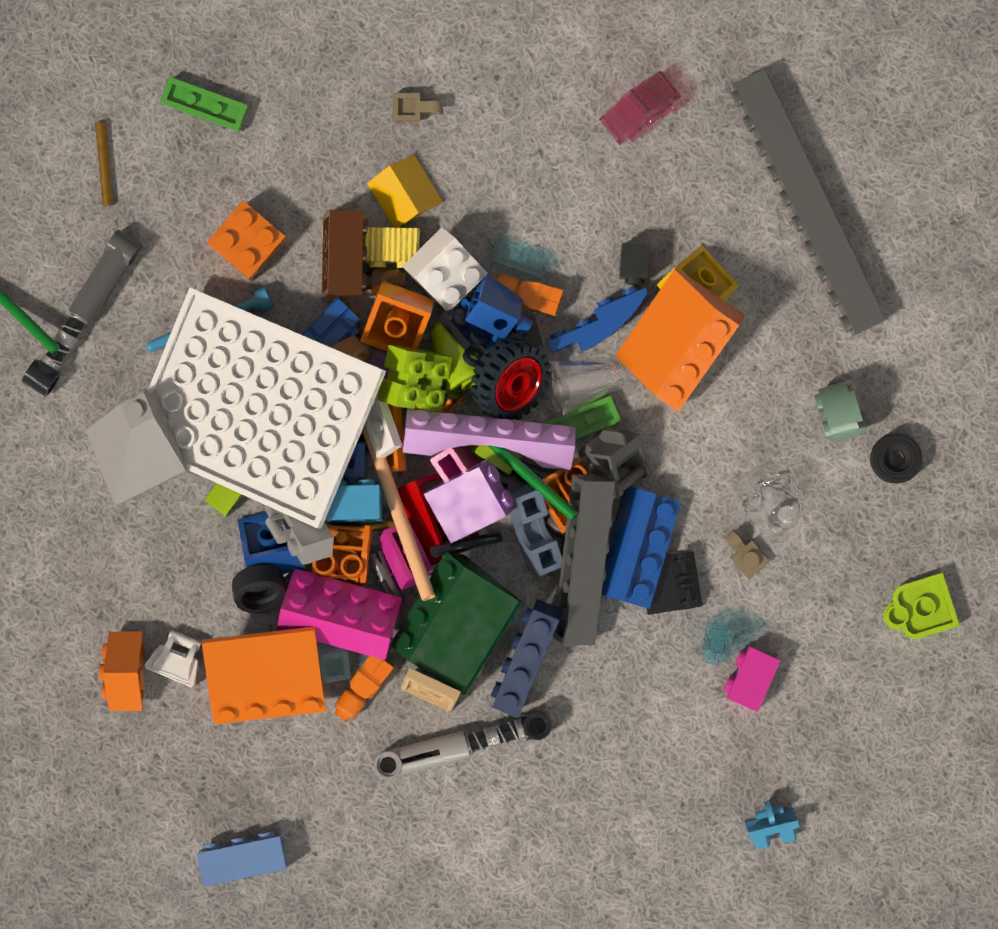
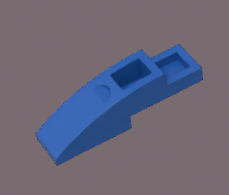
(610, 317)

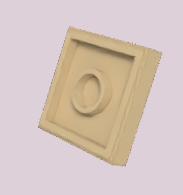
(430, 690)

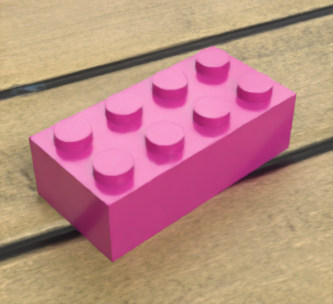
(341, 613)

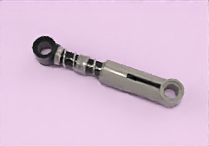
(459, 745)

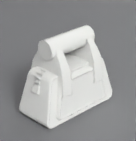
(174, 663)

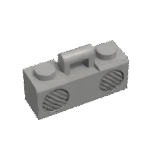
(302, 539)

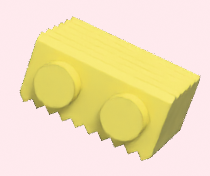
(391, 246)

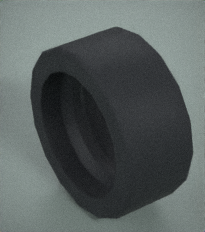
(254, 577)

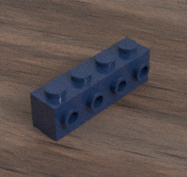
(527, 658)

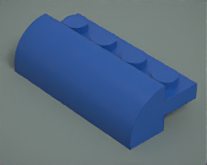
(638, 546)

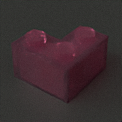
(640, 107)

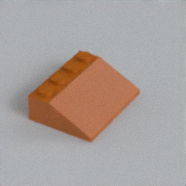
(678, 338)
(264, 675)

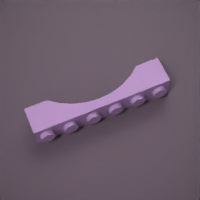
(436, 431)

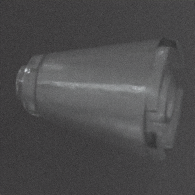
(583, 382)

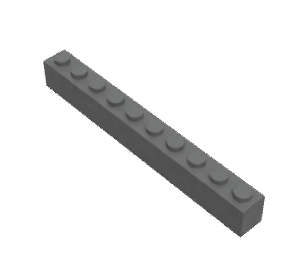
(808, 203)

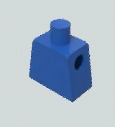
(497, 309)

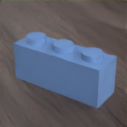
(242, 858)

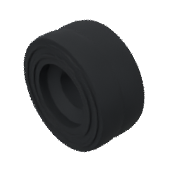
(912, 458)

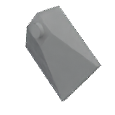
(135, 448)

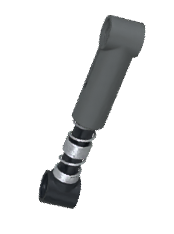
(117, 257)

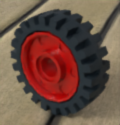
(511, 379)

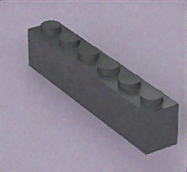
(584, 559)

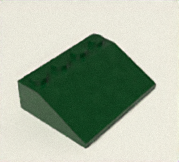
(458, 625)

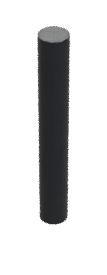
(466, 544)

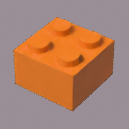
(247, 240)
(397, 318)

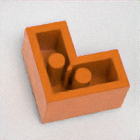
(123, 671)

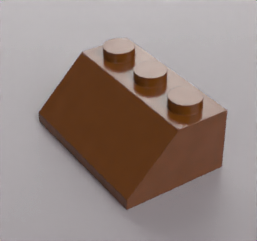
(343, 254)

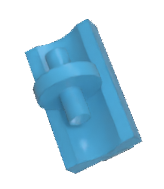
(770, 822)

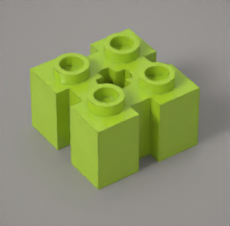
(415, 378)

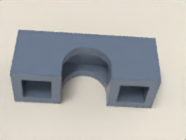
(538, 547)

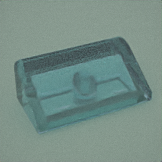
(521, 257)

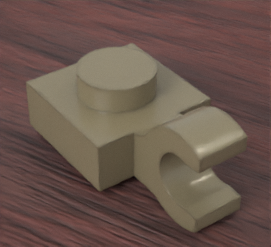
(409, 107)
(747, 557)

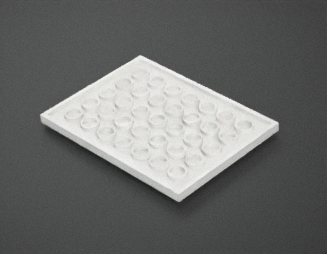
(262, 406)

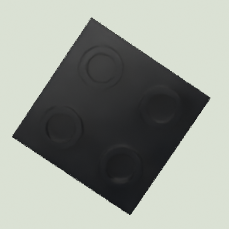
(677, 585)

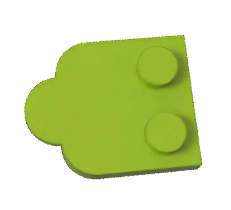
(921, 607)

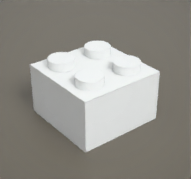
(445, 269)

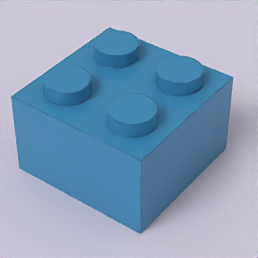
(357, 503)

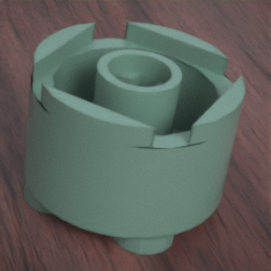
(841, 411)

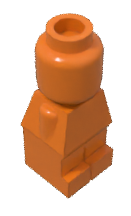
(534, 294)
(363, 686)

